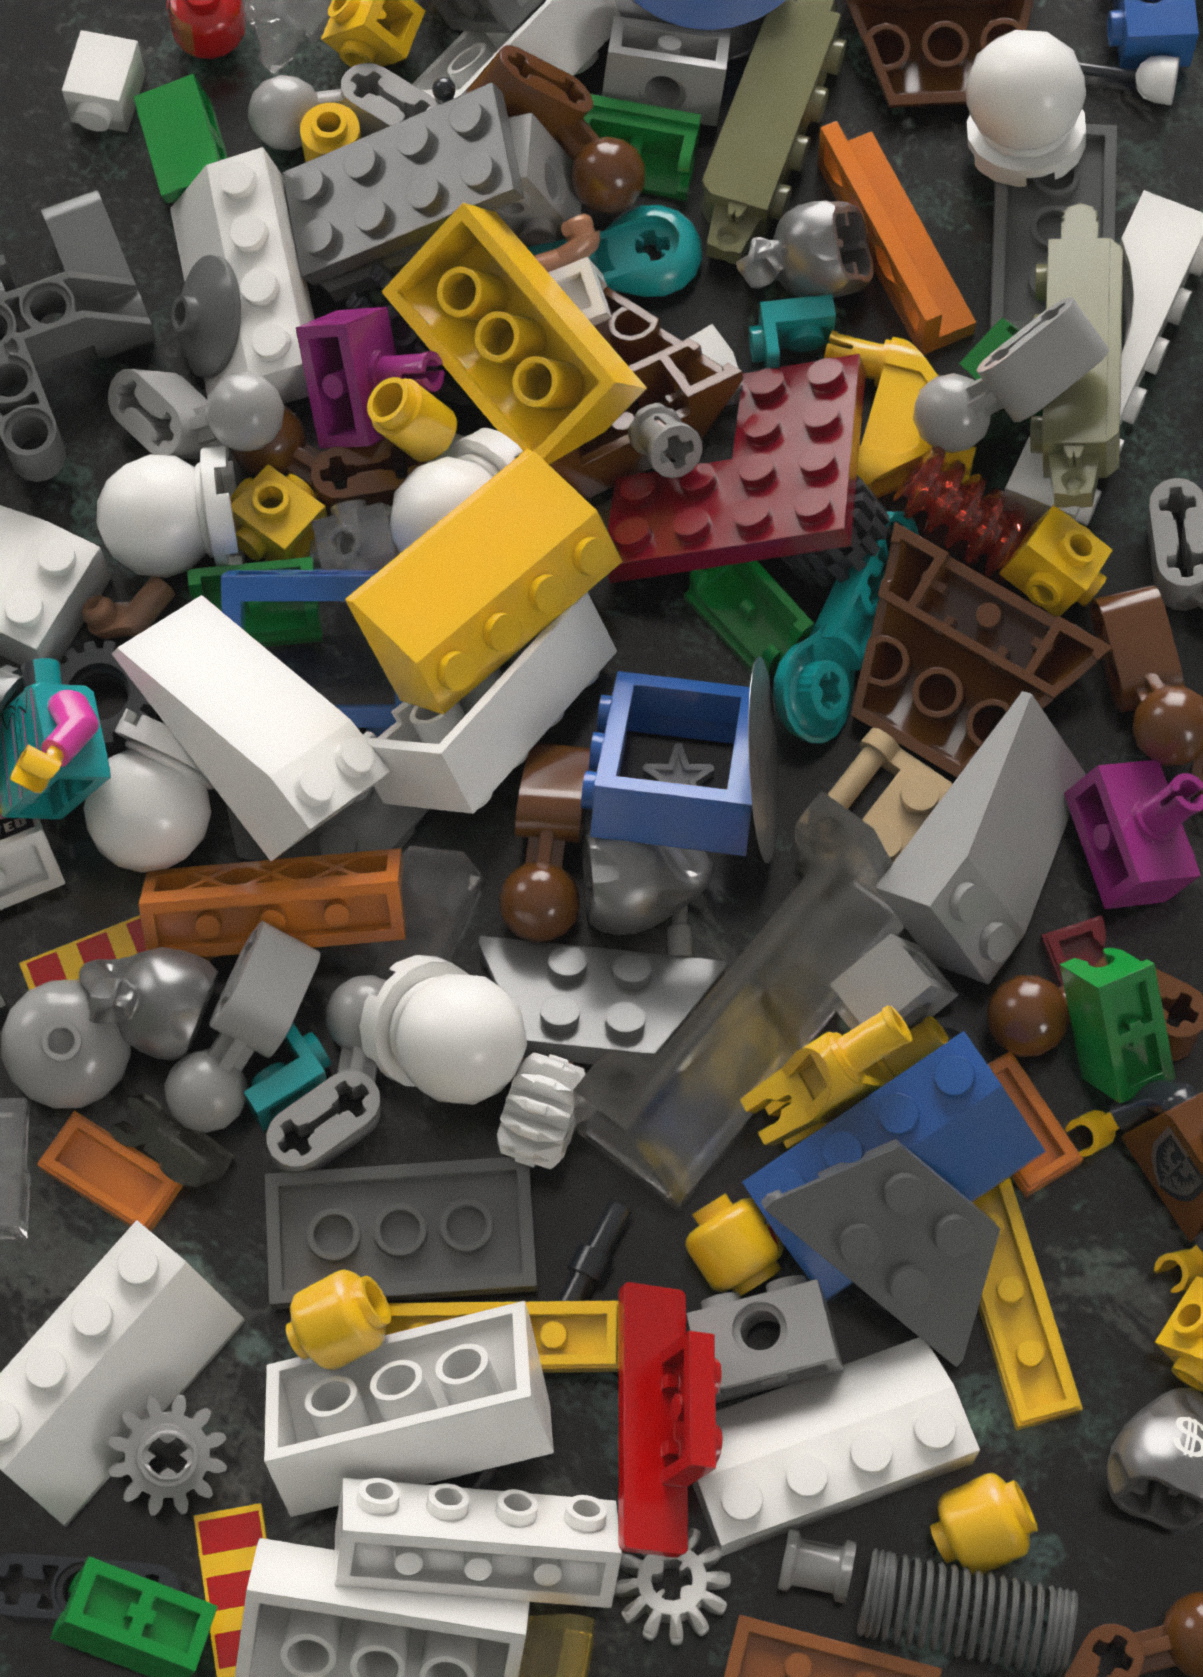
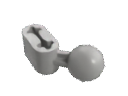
(367, 89)
(1016, 376)
(179, 421)
(1184, 498)
(252, 1016)
(319, 1109)

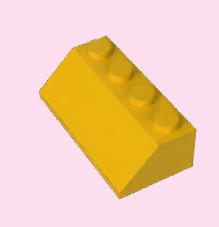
(512, 336)
(482, 583)

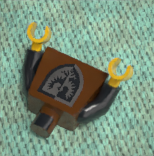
(1167, 1142)

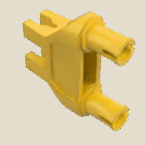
(891, 438)
(839, 1073)

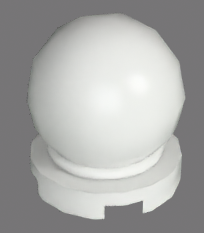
(1026, 108)
(445, 483)
(169, 515)
(154, 801)
(443, 1031)

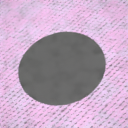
(763, 759)

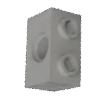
(667, 66)
(545, 184)
(896, 976)
(802, 1352)

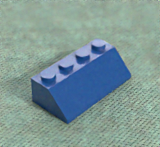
(941, 1109)

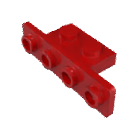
(663, 1418)

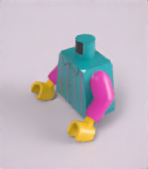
(49, 746)

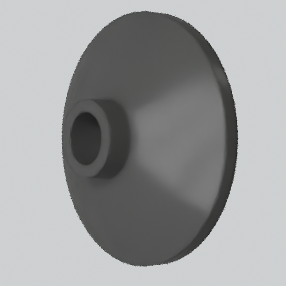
(208, 316)

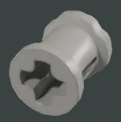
(673, 439)
(817, 1565)

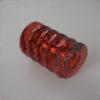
(963, 509)

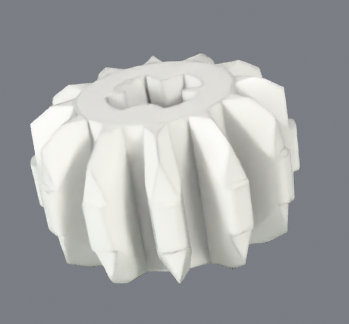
(540, 1111)
(691, 1596)

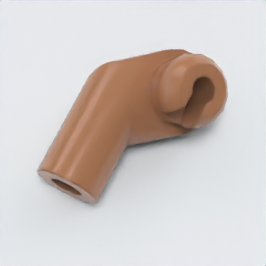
(581, 243)
(127, 618)

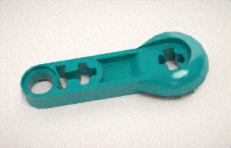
(623, 256)
(818, 674)

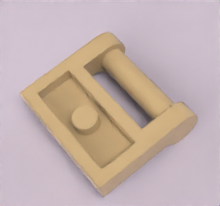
(906, 799)

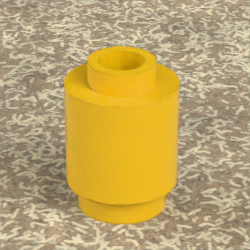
(327, 129)
(411, 418)

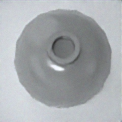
(57, 1051)

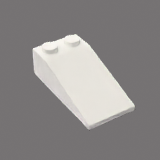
(43, 586)
(251, 724)

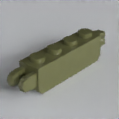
(769, 124)
(1083, 423)

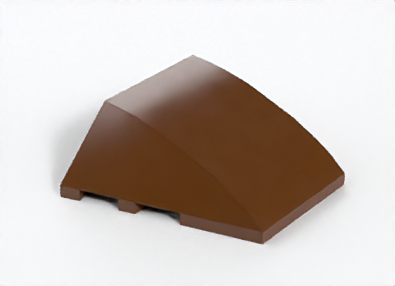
(929, 46)
(673, 375)
(957, 654)

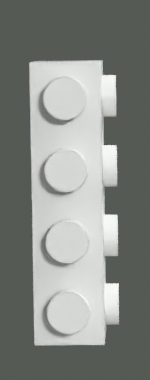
(476, 1542)

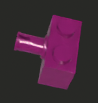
(343, 364)
(1136, 831)

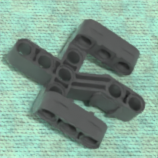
(98, 310)

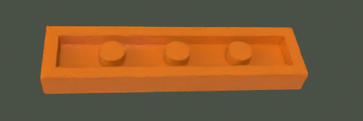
(896, 239)
(309, 898)

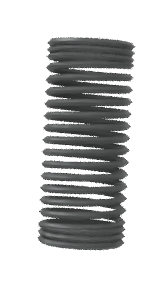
(883, 1584)

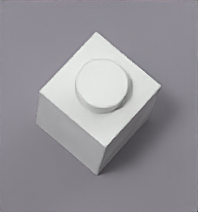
(103, 81)

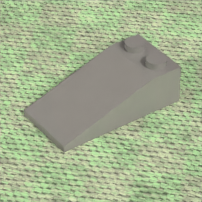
(987, 847)

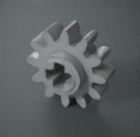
(167, 1481)

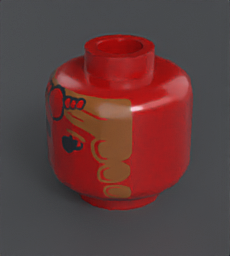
(207, 26)

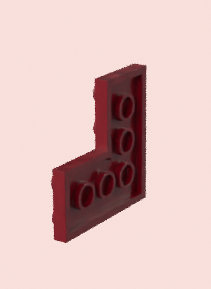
(777, 495)

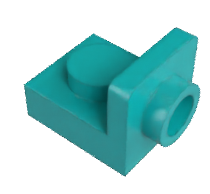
(793, 324)
(284, 1084)

